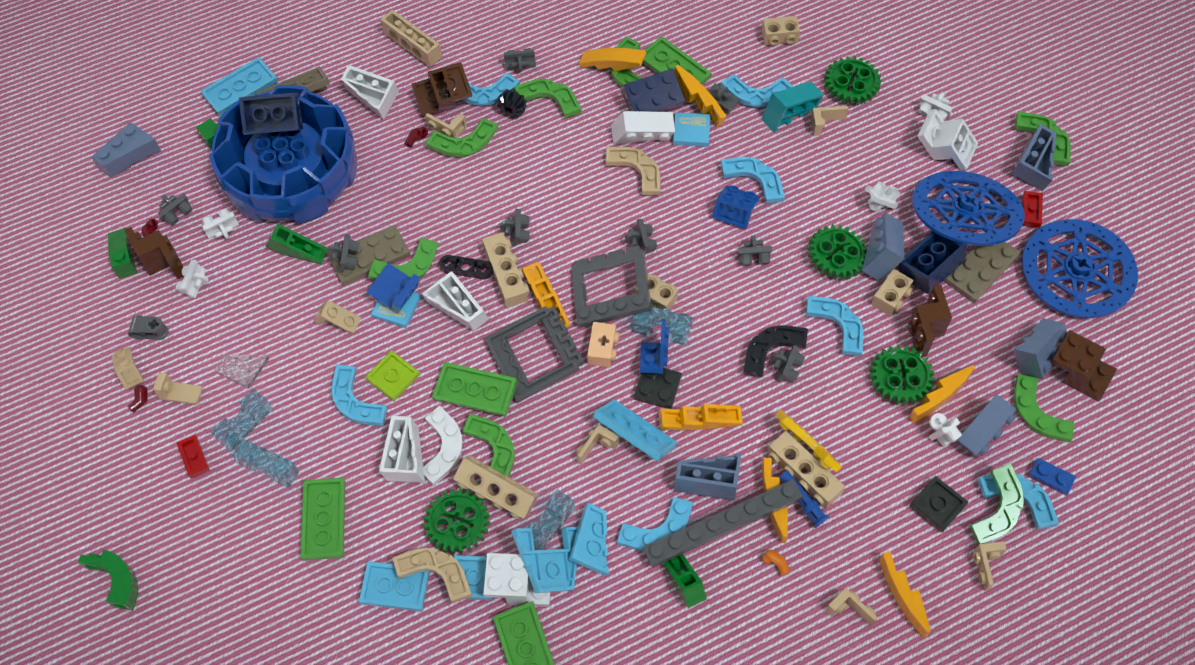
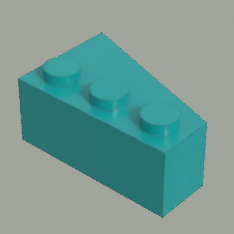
(791, 103)

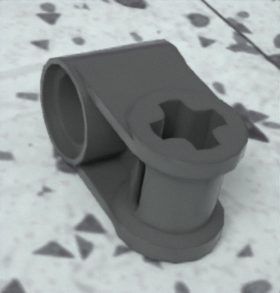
(147, 328)

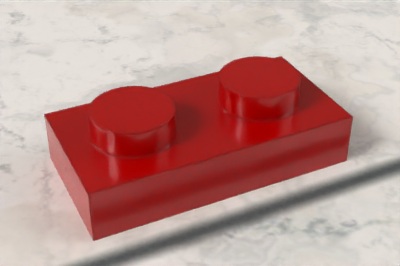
(1032, 205)
(193, 456)

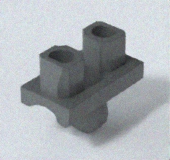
(519, 59)
(724, 98)
(171, 206)
(514, 226)
(639, 236)
(347, 246)
(762, 252)
(784, 362)

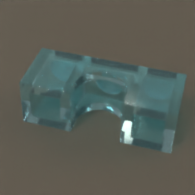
(679, 324)
(253, 410)
(257, 458)
(556, 513)

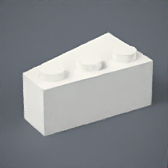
(371, 89)
(642, 126)

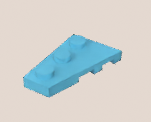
(590, 540)

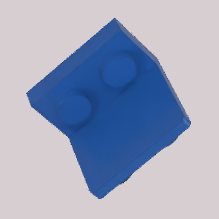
(735, 206)
(393, 288)
(655, 355)

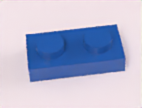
(1052, 476)

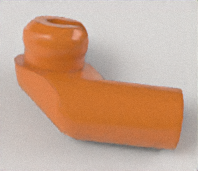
(778, 559)

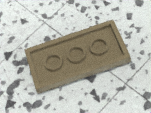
(312, 79)
(382, 246)
(982, 269)

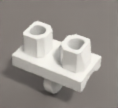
(936, 102)
(881, 198)
(220, 226)
(193, 278)
(946, 431)

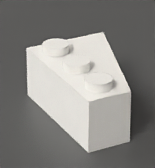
(455, 300)
(402, 452)

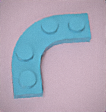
(489, 95)
(752, 96)
(754, 168)
(844, 317)
(350, 406)
(1034, 496)
(677, 519)

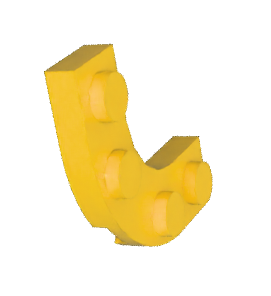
(800, 434)

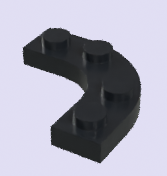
(771, 338)

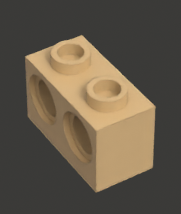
(780, 30)
(660, 289)
(890, 291)

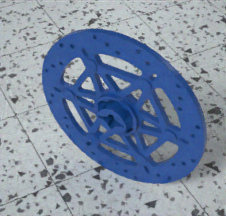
(968, 208)
(1079, 268)

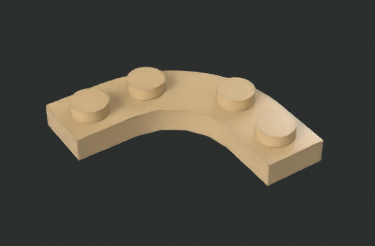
(638, 160)
(435, 561)

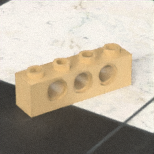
(411, 38)
(513, 294)
(788, 445)
(525, 497)

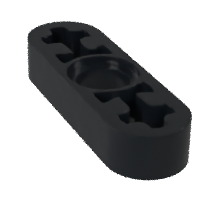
(481, 264)

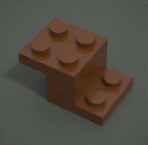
(441, 89)
(155, 252)
(929, 320)
(1084, 365)

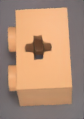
(597, 353)

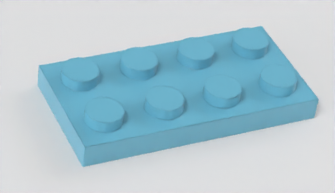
(240, 83)
(635, 430)

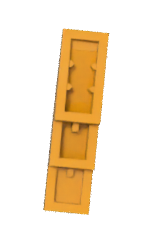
(615, 58)
(695, 91)
(543, 290)
(944, 391)
(699, 418)
(779, 518)
(908, 600)

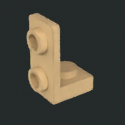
(823, 114)
(453, 130)
(338, 316)
(126, 368)
(176, 392)
(605, 437)
(992, 552)
(852, 599)

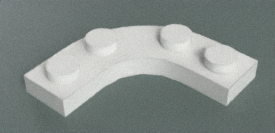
(451, 446)

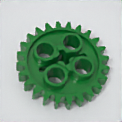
(864, 86)
(847, 264)
(883, 375)
(449, 538)

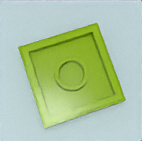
(392, 375)

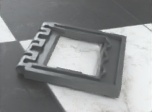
(616, 307)
(509, 364)

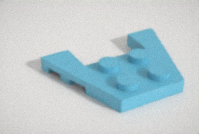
(547, 568)

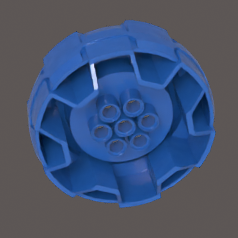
(286, 171)

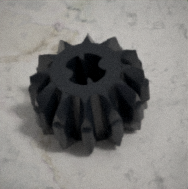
(511, 103)

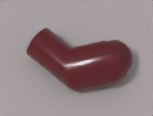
(416, 134)
(150, 227)
(141, 398)

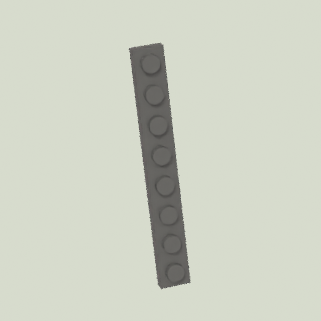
(722, 523)

